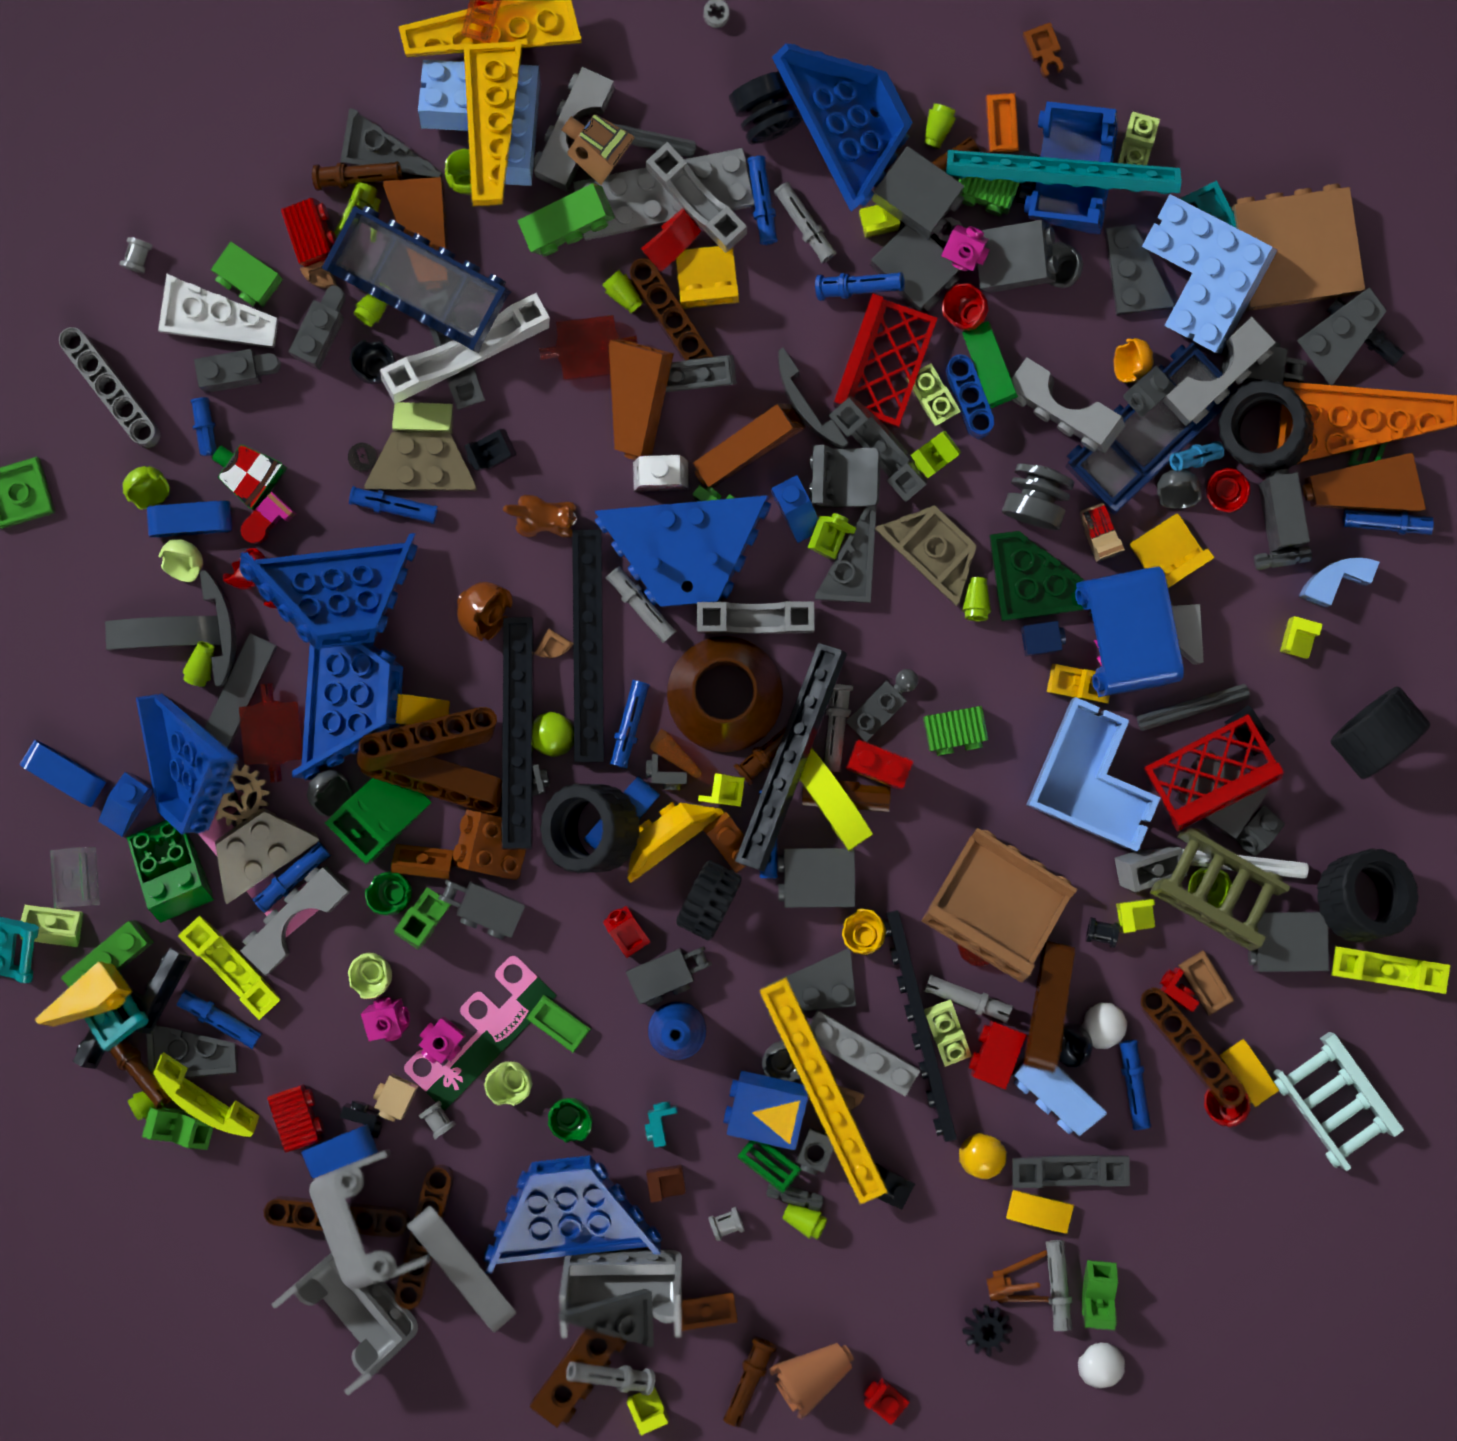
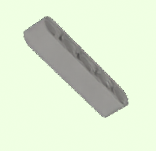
(100, 377)
(461, 1269)

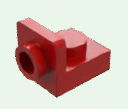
(626, 931)
(1181, 995)
(885, 1400)

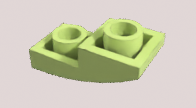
(1138, 139)
(934, 395)
(947, 1033)

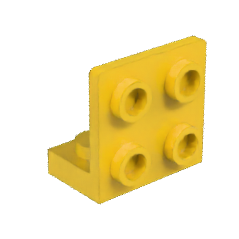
(707, 277)
(1172, 549)

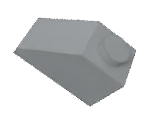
(1189, 631)
(1144, 868)

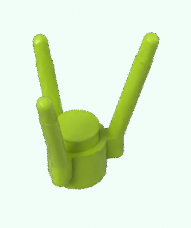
(362, 195)

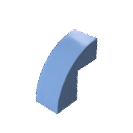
(1324, 584)

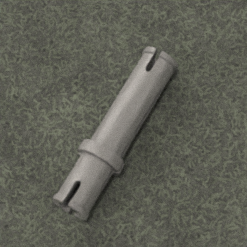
(812, 232)
(637, 600)
(979, 1002)
(1059, 1286)

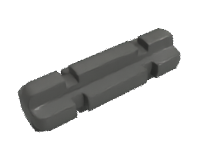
(1282, 558)
(797, 1197)

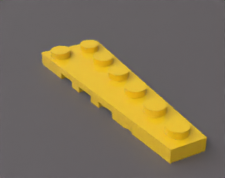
(528, 21)
(491, 100)

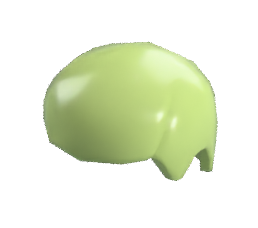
(181, 560)
(369, 975)
(508, 1083)

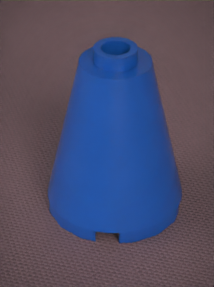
(681, 1017)

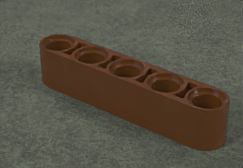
(669, 308)
(417, 748)
(445, 782)
(1049, 1006)
(1194, 1062)
(295, 1220)
(414, 1249)

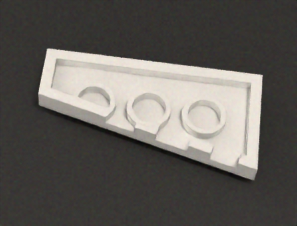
(206, 315)

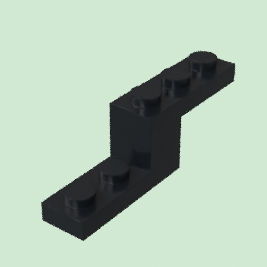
(152, 1003)

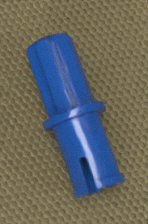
(204, 426)

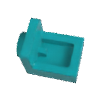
(655, 1129)

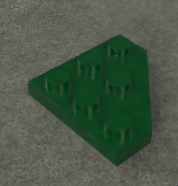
(1030, 579)

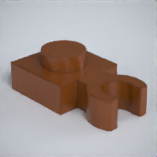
(1043, 45)

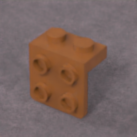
(481, 847)

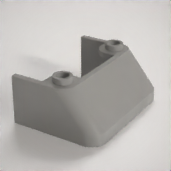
(354, 1266)
(619, 1272)
(367, 1312)

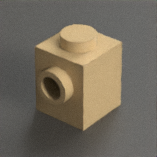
(394, 1097)

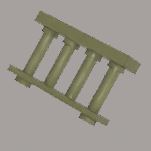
(1197, 904)

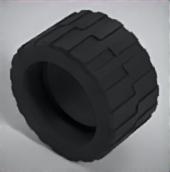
(1246, 399)
(1380, 733)
(561, 824)
(1396, 892)

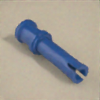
(846, 285)

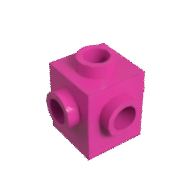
(956, 248)
(385, 1019)
(449, 1033)

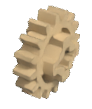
(249, 789)

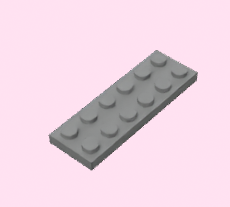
(644, 203)

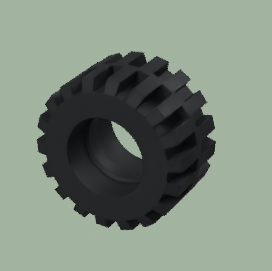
(709, 900)

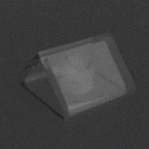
(74, 877)

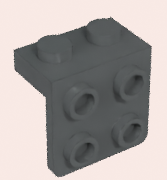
(845, 477)

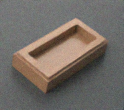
(1206, 983)

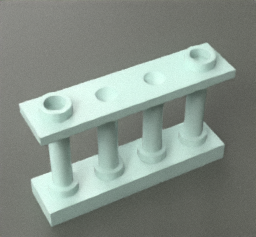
(1366, 1098)

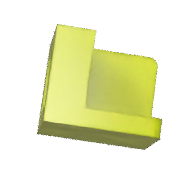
(877, 221)
(1300, 637)
(726, 790)
(1136, 915)
(647, 1411)

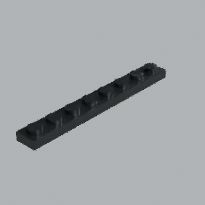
(588, 646)
(517, 733)
(791, 757)
(921, 1039)

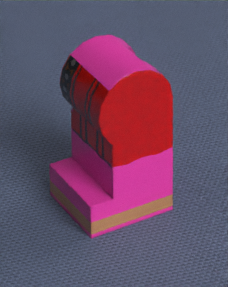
(264, 518)

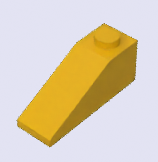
(93, 994)

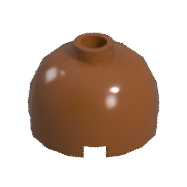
(482, 609)

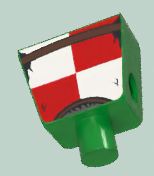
(248, 473)

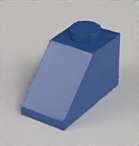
(795, 508)
(125, 803)

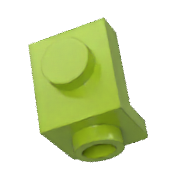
(935, 454)
(829, 535)

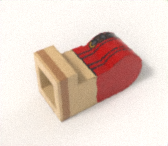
(1100, 532)

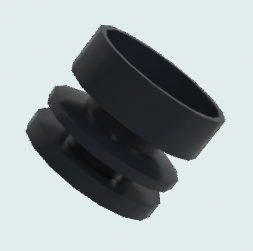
(767, 110)

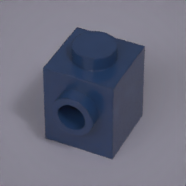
(1043, 638)

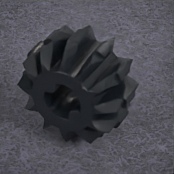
(990, 1340)

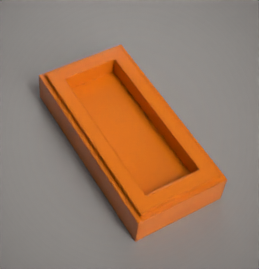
(1002, 123)

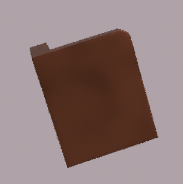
(665, 1182)

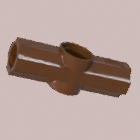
(863, 796)

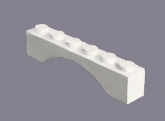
(435, 365)

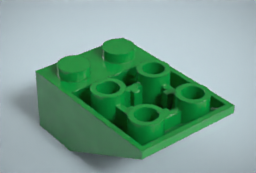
(376, 817)
(169, 871)

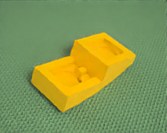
(1073, 683)
(418, 709)
(1249, 1072)
(1039, 1211)

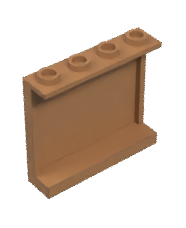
(1314, 244)
(999, 904)

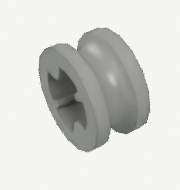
(712, 21)

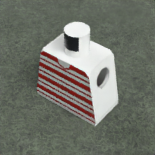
(660, 473)

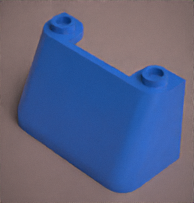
(1074, 134)
(1132, 631)

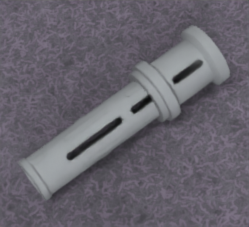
(837, 712)
(623, 1378)

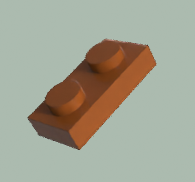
(726, 838)
(422, 861)
(708, 1311)

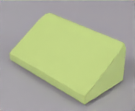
(422, 417)
(54, 925)

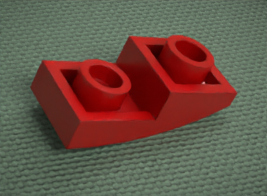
(672, 240)

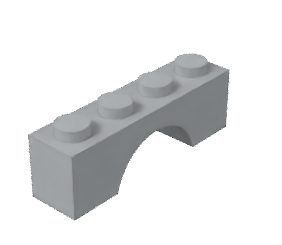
(588, 96)
(684, 186)
(1245, 347)
(1094, 425)
(755, 618)
(268, 946)
(863, 1053)

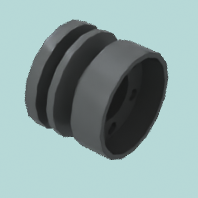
(1040, 490)

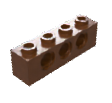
(559, 1410)

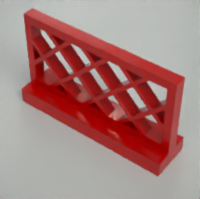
(864, 345)
(1225, 795)

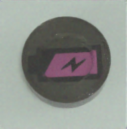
(362, 457)

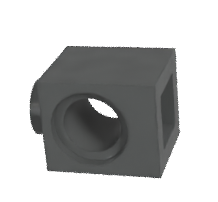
(815, 1137)

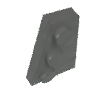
(1133, 273)
(1342, 334)
(825, 983)
(197, 1052)

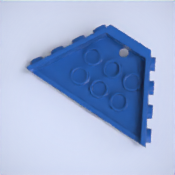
(836, 107)
(685, 543)
(334, 594)
(347, 697)
(184, 764)
(568, 1211)

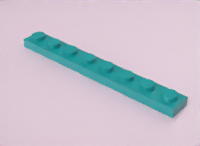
(1063, 171)

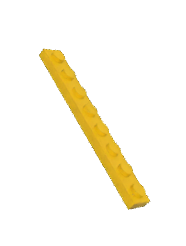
(823, 1090)

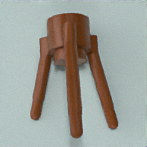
(1002, 1290)

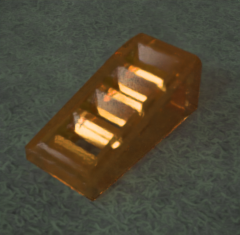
(493, 13)
(668, 749)

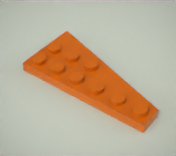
(1365, 417)

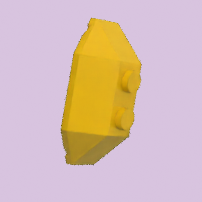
(668, 834)

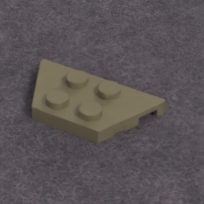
(420, 464)
(933, 549)
(258, 850)

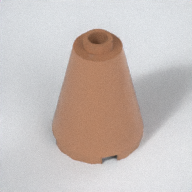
(811, 1376)

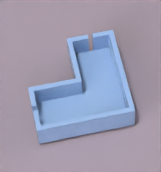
(445, 107)
(1223, 268)
(1076, 782)

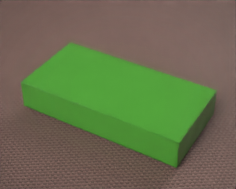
(558, 1023)

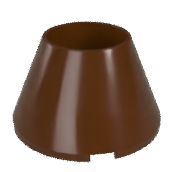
(733, 733)

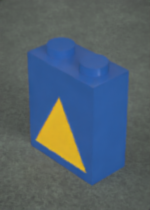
(766, 1110)

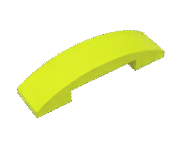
(834, 802)
(230, 966)
(1390, 970)
(200, 1104)

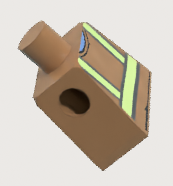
(596, 145)

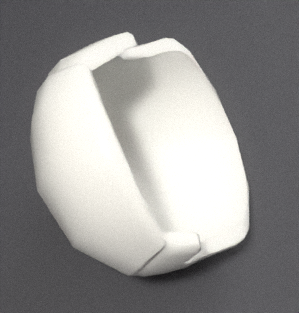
(1105, 1025)
(1101, 1365)

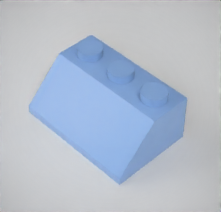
(1060, 1095)

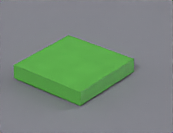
(23, 493)

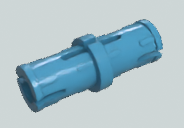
(1185, 459)

